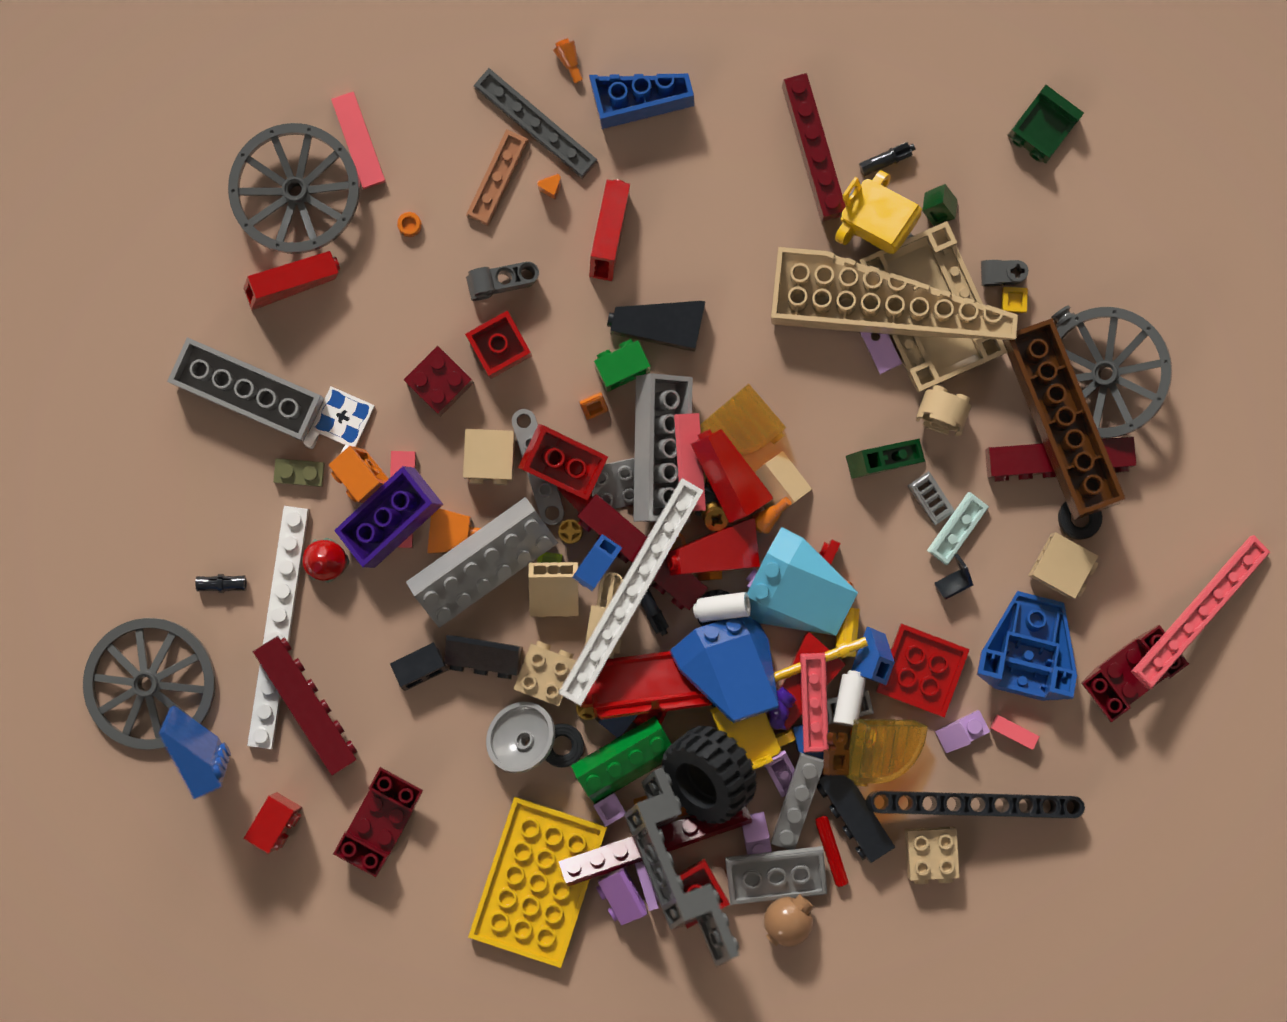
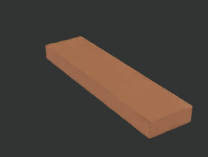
(497, 177)

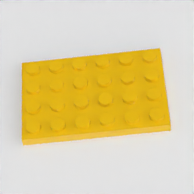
(525, 894)

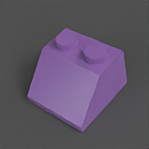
(622, 896)

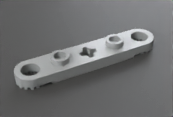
(544, 492)

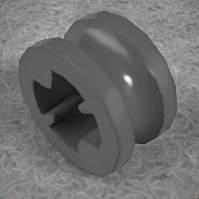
(1062, 315)

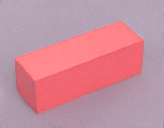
(1014, 732)

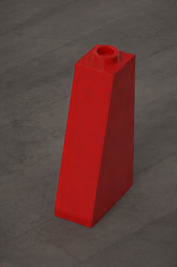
(609, 230)
(290, 279)
(730, 475)
(721, 550)
(793, 684)

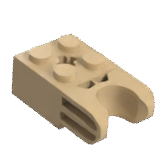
(608, 586)

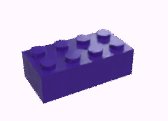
(388, 517)

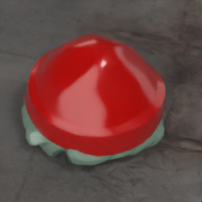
(324, 560)

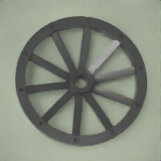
(308, 132)
(1165, 363)
(106, 643)

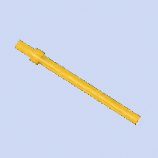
(843, 650)

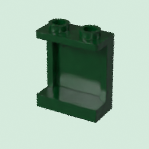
(1045, 124)

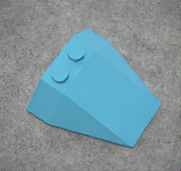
(799, 588)

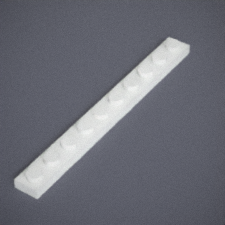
(630, 592)
(278, 621)

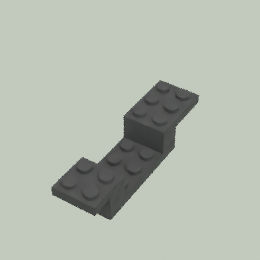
(677, 907)

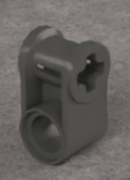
(999, 272)

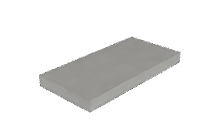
(776, 875)

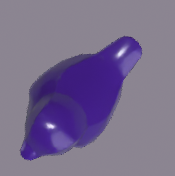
(780, 715)

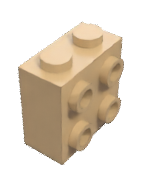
(489, 456)
(1064, 566)
(553, 589)
(544, 673)
(932, 854)

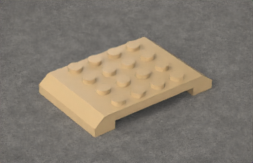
(936, 261)

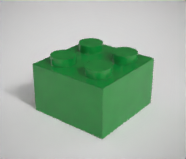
(621, 365)

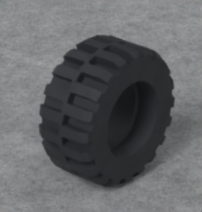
(710, 774)

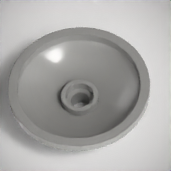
(512, 729)

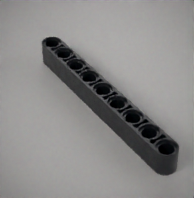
(986, 801)

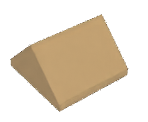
(782, 480)

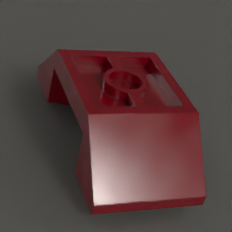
(1112, 682)
(378, 822)

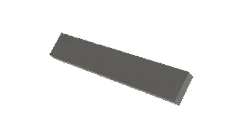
(535, 123)

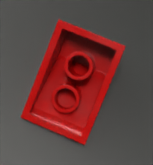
(563, 461)

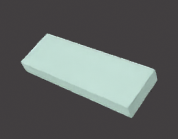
(957, 528)

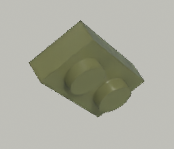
(299, 472)

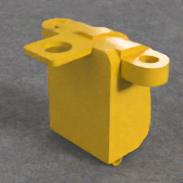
(877, 214)
(754, 736)

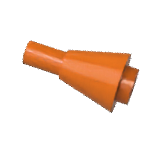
(567, 54)
(768, 517)

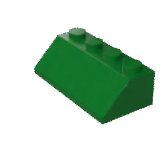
(622, 760)

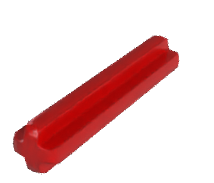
(831, 851)

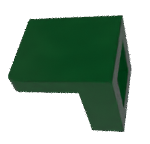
(939, 205)

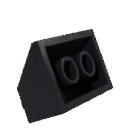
(482, 656)

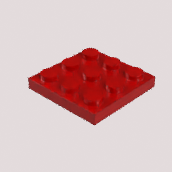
(924, 670)

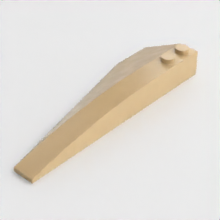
(844, 295)

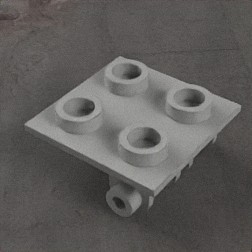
(616, 483)

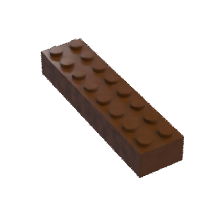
(1063, 420)

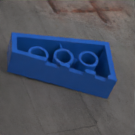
(639, 96)

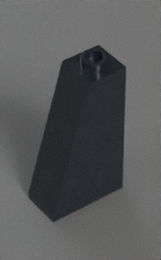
(662, 323)

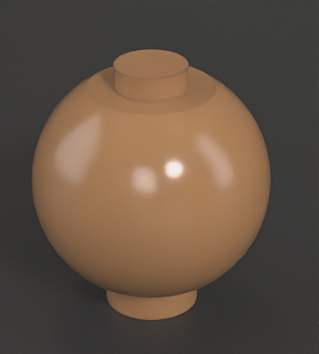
(788, 921)

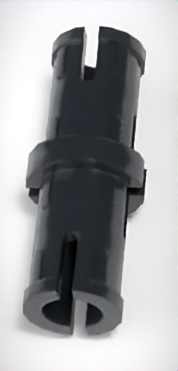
(221, 583)

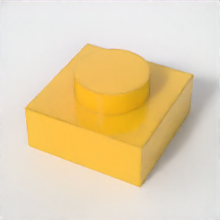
(1014, 299)

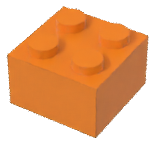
(358, 473)

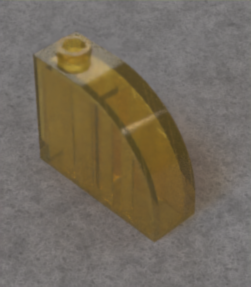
(746, 422)
(884, 749)

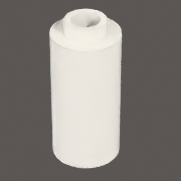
(722, 607)
(849, 698)

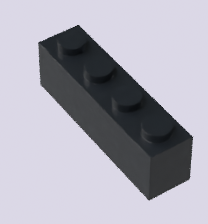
(858, 819)

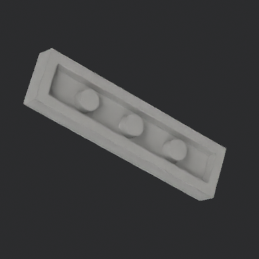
(797, 801)

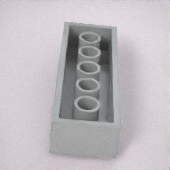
(245, 389)
(655, 441)
(481, 562)

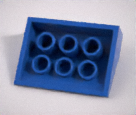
(195, 751)

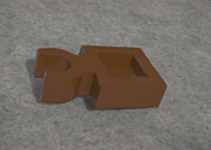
(836, 758)

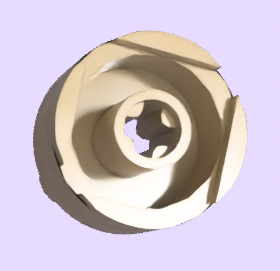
(944, 411)

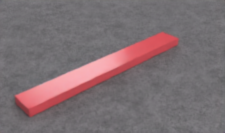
(1200, 612)

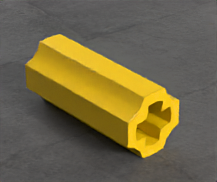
(849, 629)

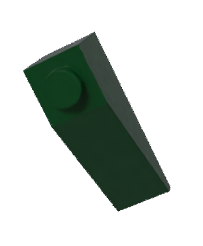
(885, 458)

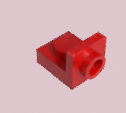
(829, 550)

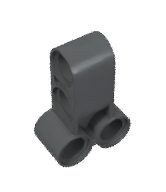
(484, 281)

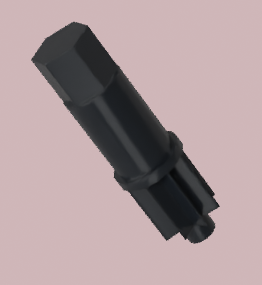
(887, 158)
(654, 614)

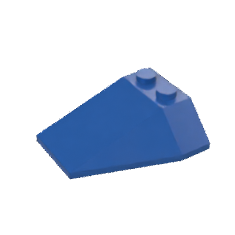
(1031, 650)
(730, 666)

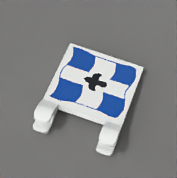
(340, 419)

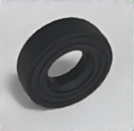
(1075, 532)
(576, 751)

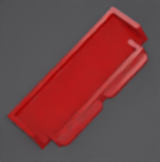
(640, 685)

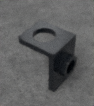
(956, 581)

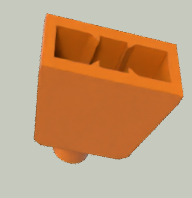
(448, 531)

